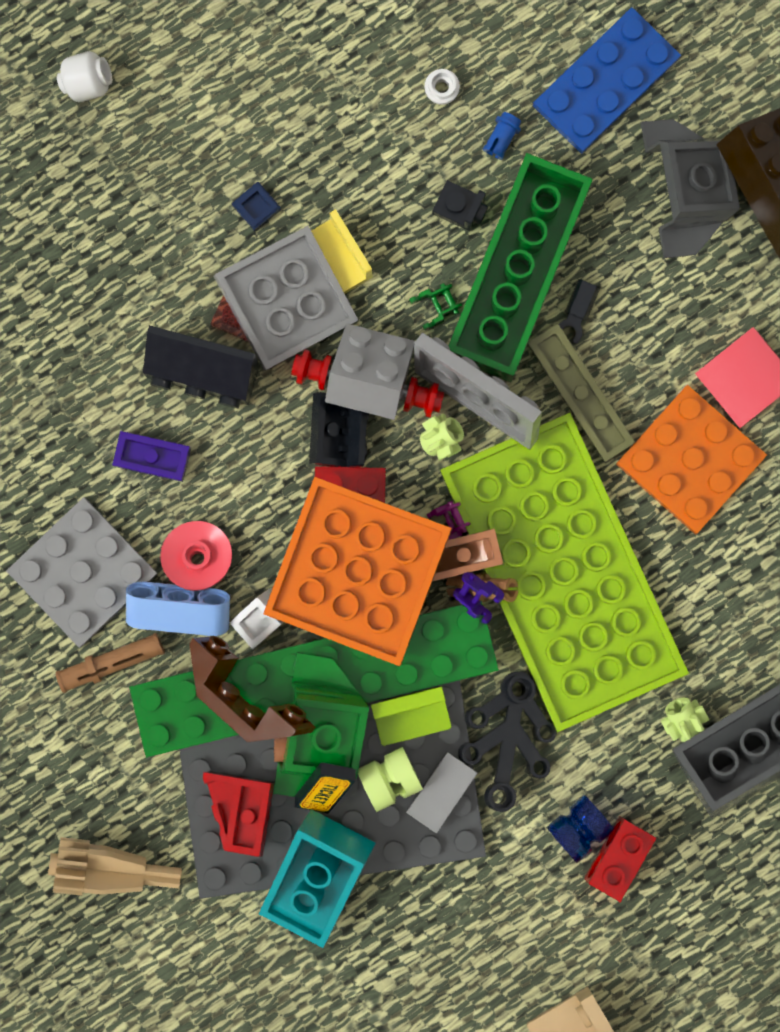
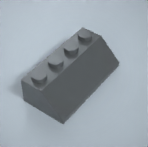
(734, 754)

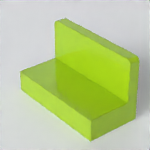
(411, 716)

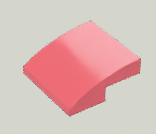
(744, 377)

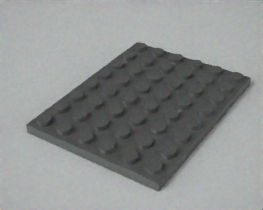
(398, 837)

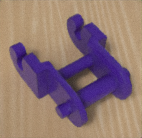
(472, 602)

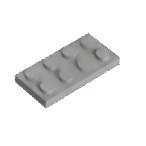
(477, 391)

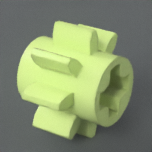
(441, 436)
(684, 719)

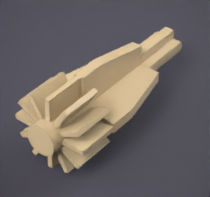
(105, 870)

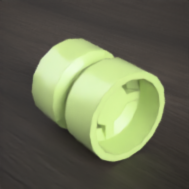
(389, 779)

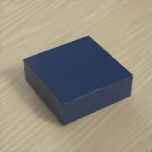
(256, 206)

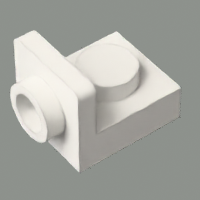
(253, 624)

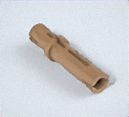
(97, 667)

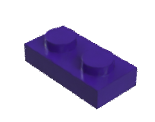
(151, 456)

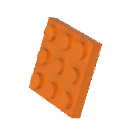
(691, 459)

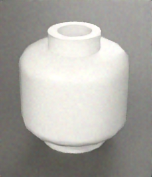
(84, 76)

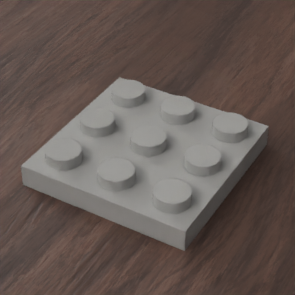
(285, 297)
(81, 572)

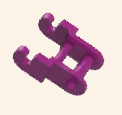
(444, 510)

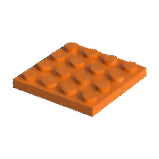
(357, 571)

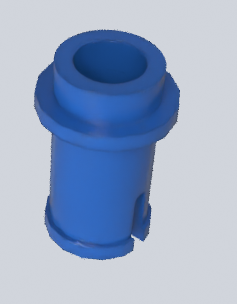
(502, 135)

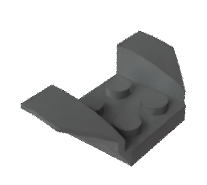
(697, 183)

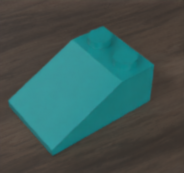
(316, 878)

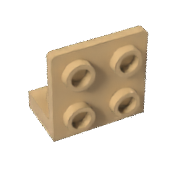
(574, 1014)

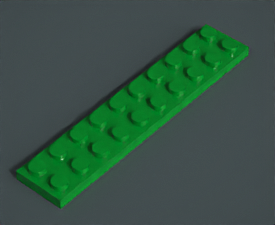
(442, 650)

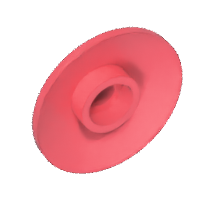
(193, 539)

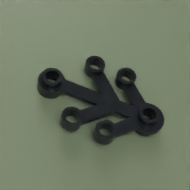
(510, 735)

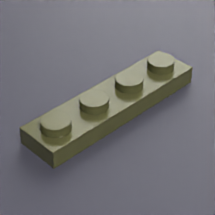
(581, 393)

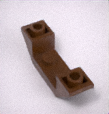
(211, 666)

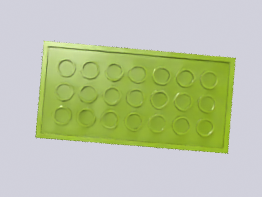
(581, 595)

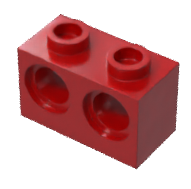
(620, 859)

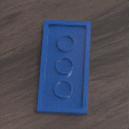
(606, 80)

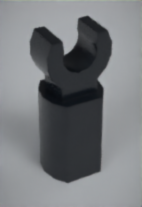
(580, 306)

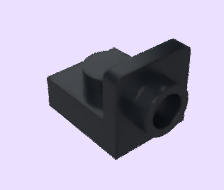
(460, 206)

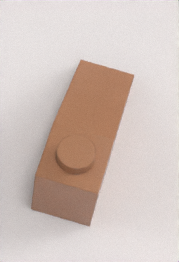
(469, 554)

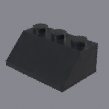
(199, 367)

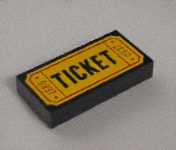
(325, 787)

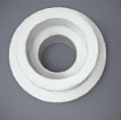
(447, 77)

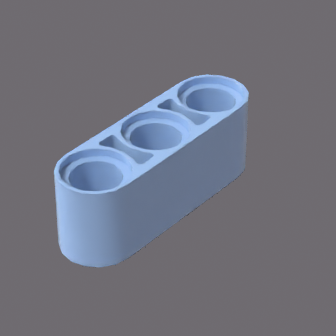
(177, 609)

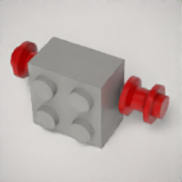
(369, 374)

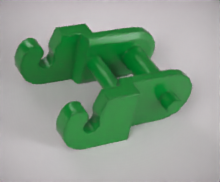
(453, 307)

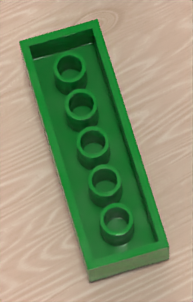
(519, 266)

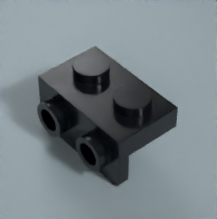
(337, 434)

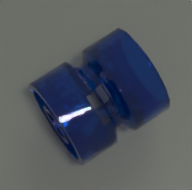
(580, 828)

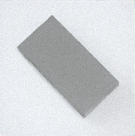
(441, 792)

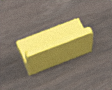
(342, 253)

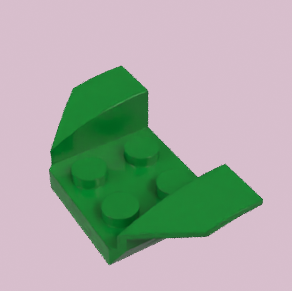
(338, 720)

